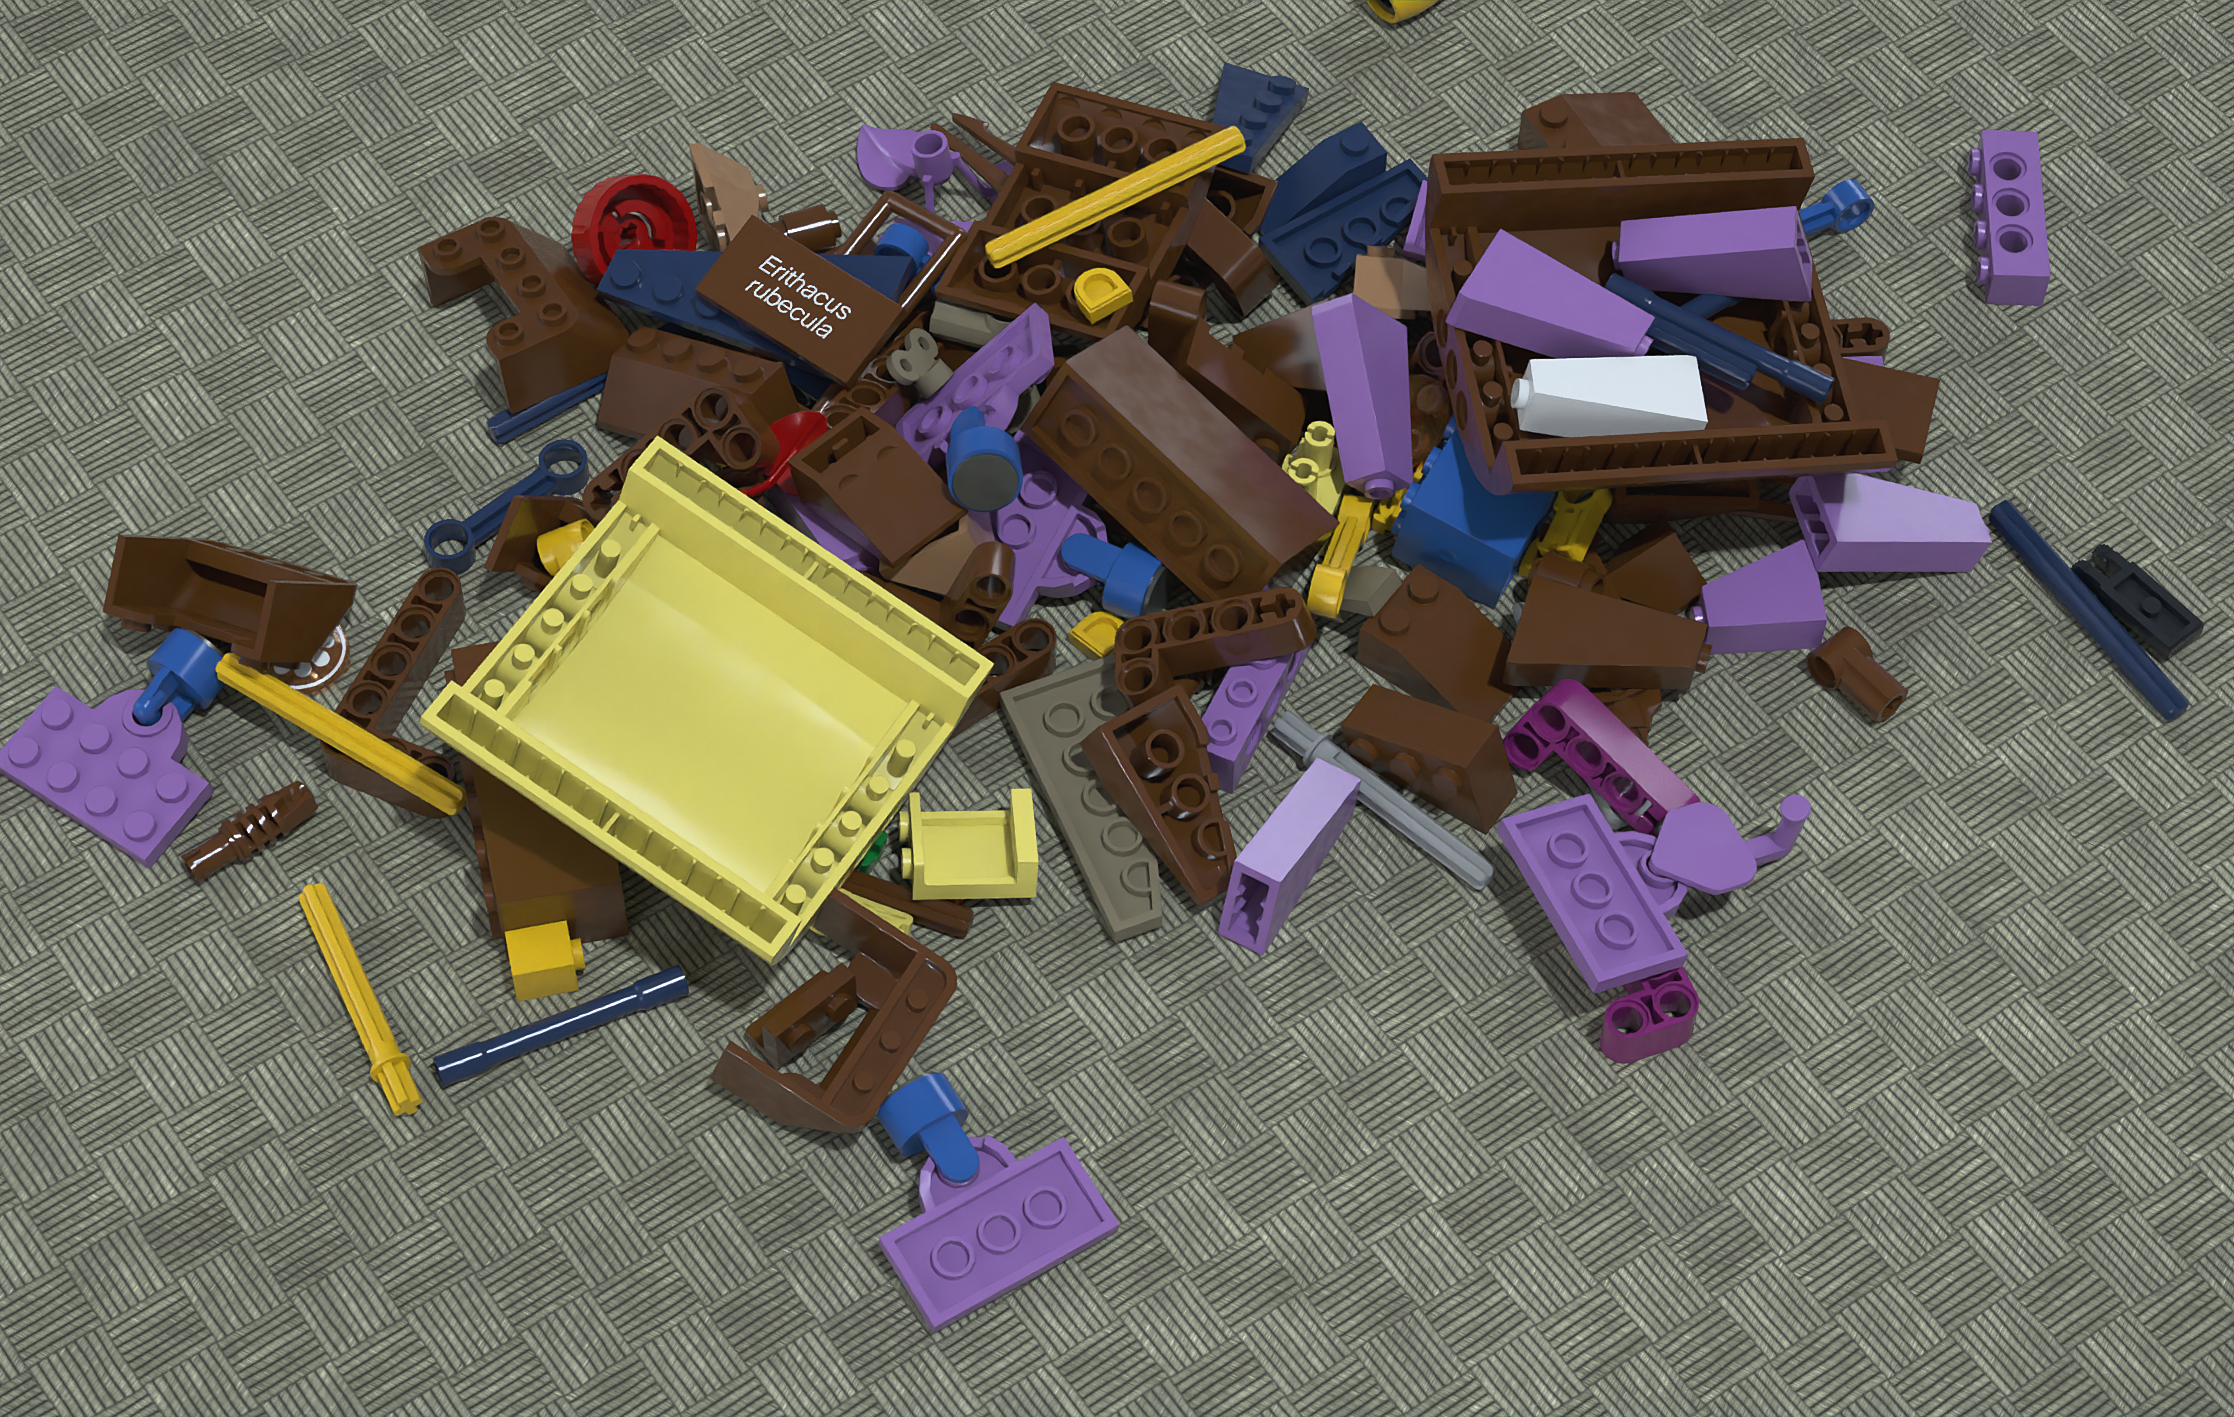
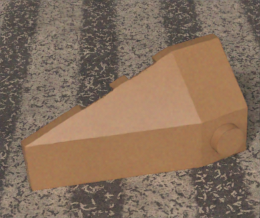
(724, 195)
(1392, 283)
(942, 558)

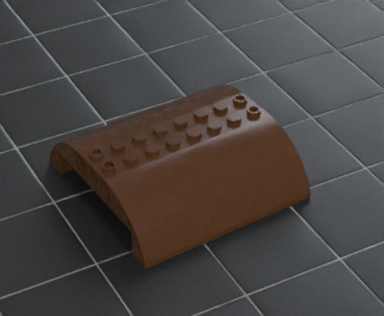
(1572, 211)

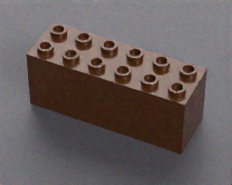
(1177, 471)
(528, 859)

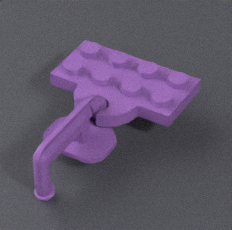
(1619, 889)

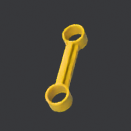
(1331, 577)

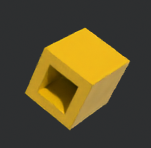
(544, 960)

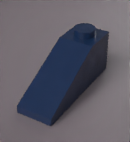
(1324, 174)

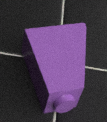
(1765, 605)

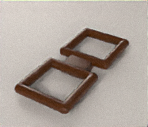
(889, 202)

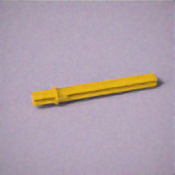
(389, 1064)

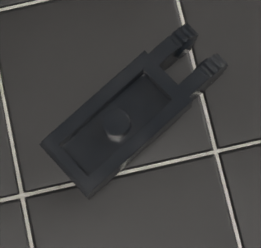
(2139, 601)

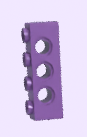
(2010, 218)
(1244, 711)

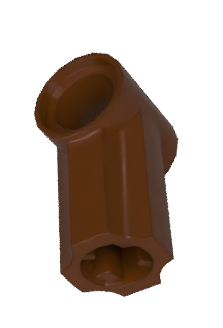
(1848, 664)

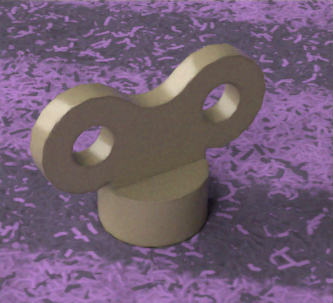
(920, 366)

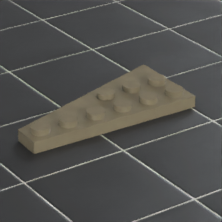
(1111, 853)

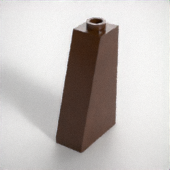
(1602, 642)

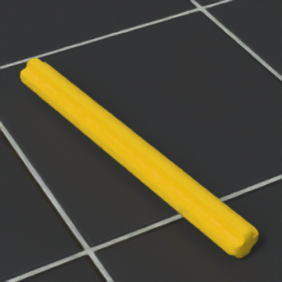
(1115, 197)
(343, 735)

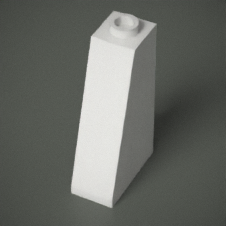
(1610, 396)

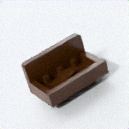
(805, 1015)

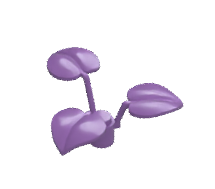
(894, 155)

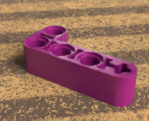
(1601, 752)
(1645, 1015)

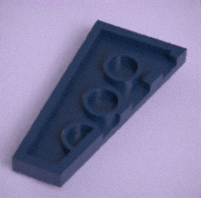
(1259, 108)

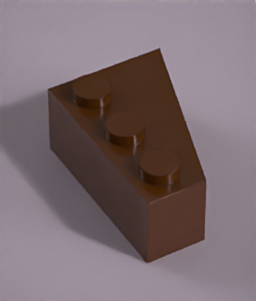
(1253, 400)
(1433, 754)

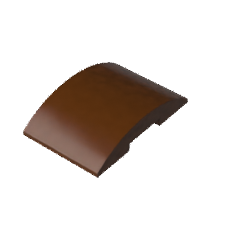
(1065, 153)

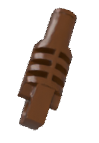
(250, 831)

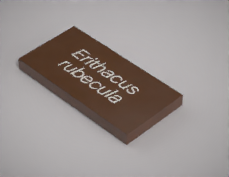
(801, 302)

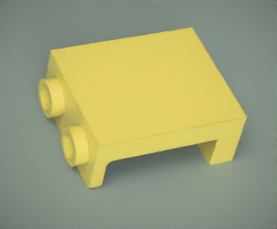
(970, 851)

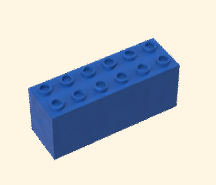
(1464, 529)

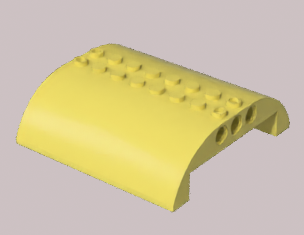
(715, 702)

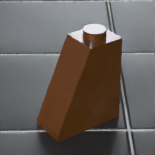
(1287, 349)

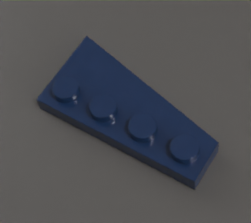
(1322, 245)

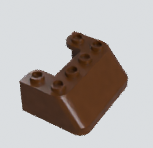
(562, 322)
(227, 594)

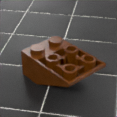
(874, 487)

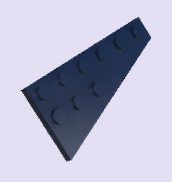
(665, 285)

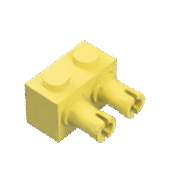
(1319, 469)

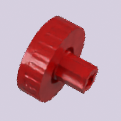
(600, 233)

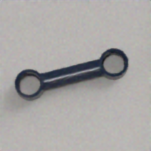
(490, 517)

